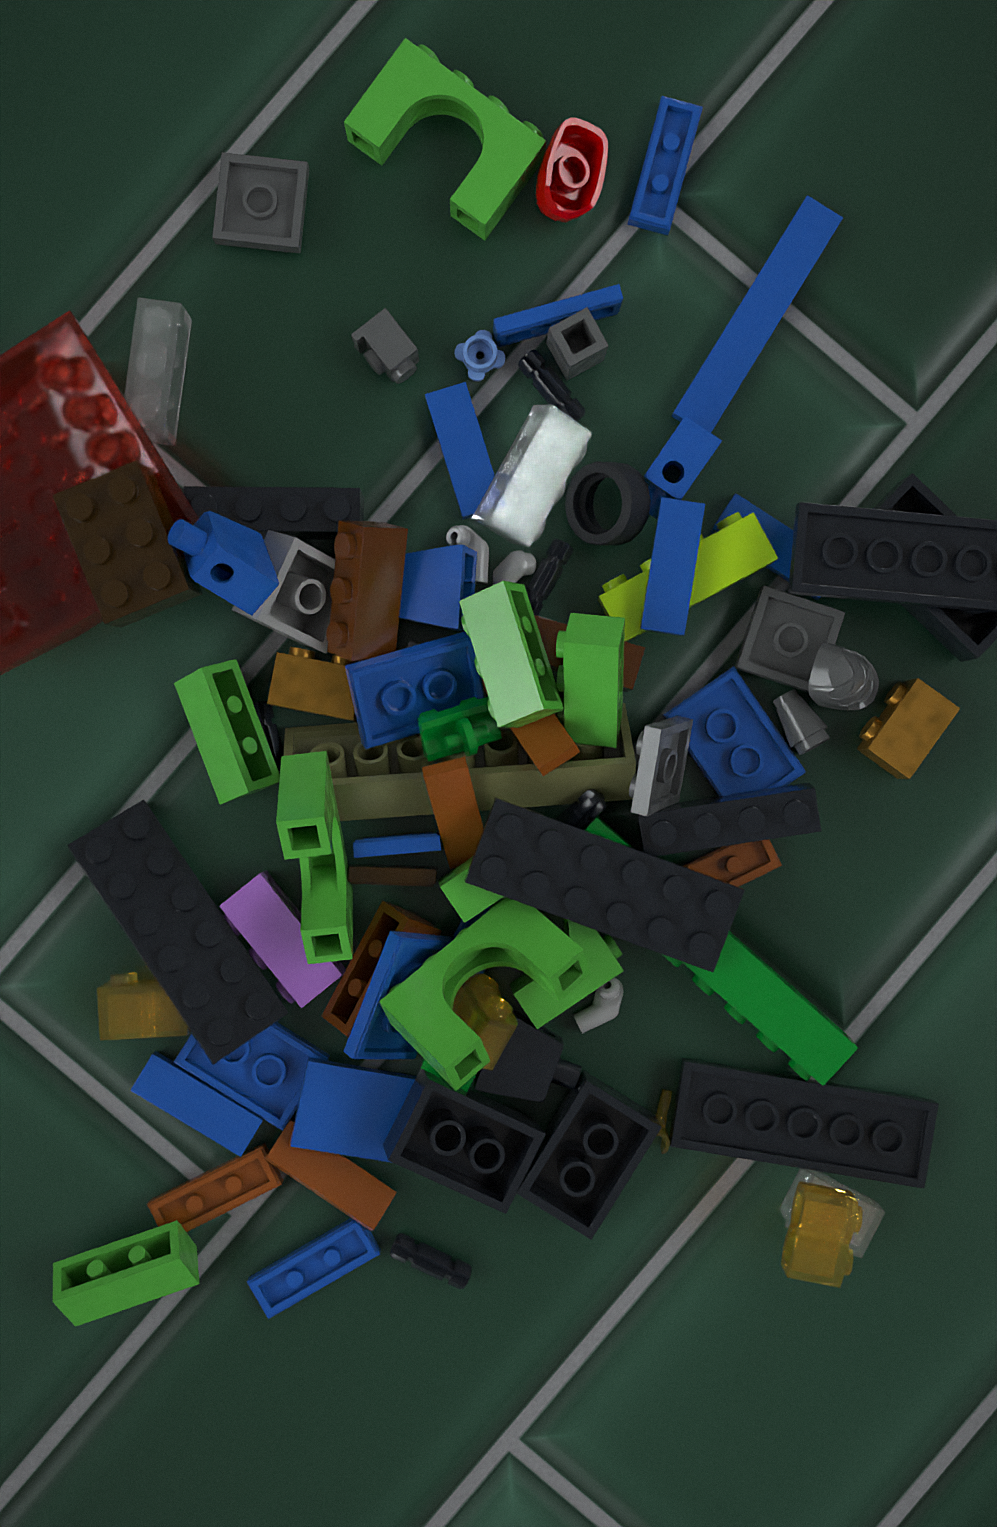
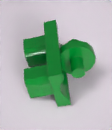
(457, 729)

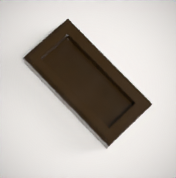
(392, 875)

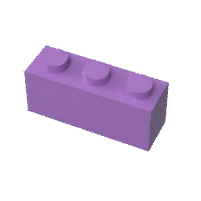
(273, 930)

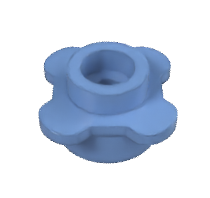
(483, 343)

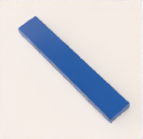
(758, 314)

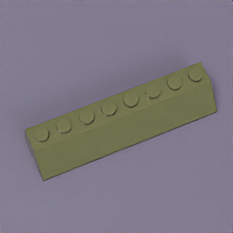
(391, 782)

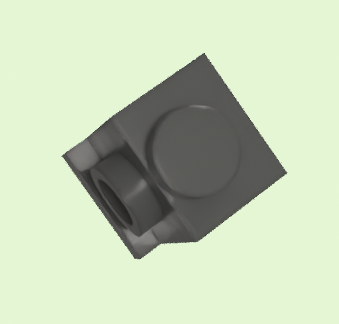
(387, 347)

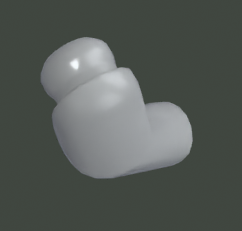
(466, 536)
(514, 567)
(604, 1006)

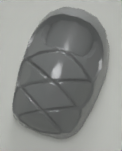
(842, 679)

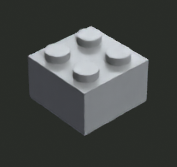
(303, 598)

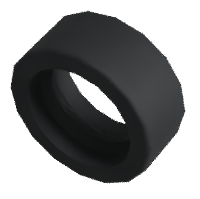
(581, 497)

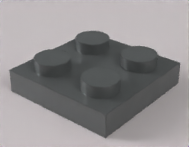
(261, 202)
(786, 637)
(661, 765)

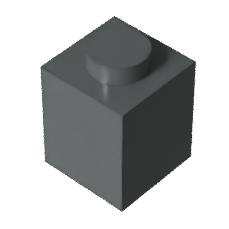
(577, 343)

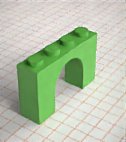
(418, 87)
(313, 833)
(504, 936)
(535, 1001)

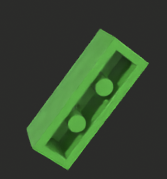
(510, 655)
(592, 678)
(227, 731)
(125, 1273)

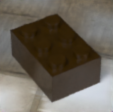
(123, 545)

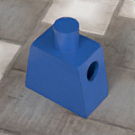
(688, 451)
(226, 559)
(436, 583)

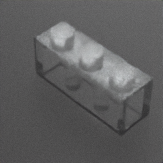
(158, 367)
(533, 475)

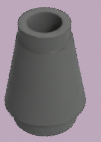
(800, 722)

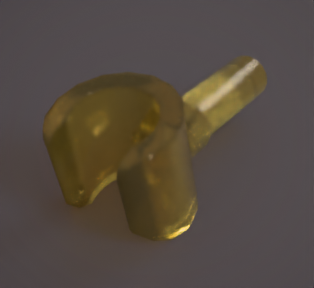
(661, 1116)

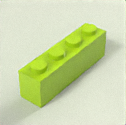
(721, 561)

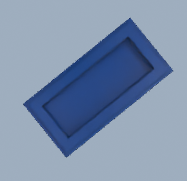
(397, 844)

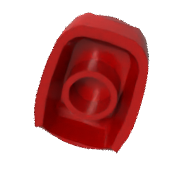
(572, 170)

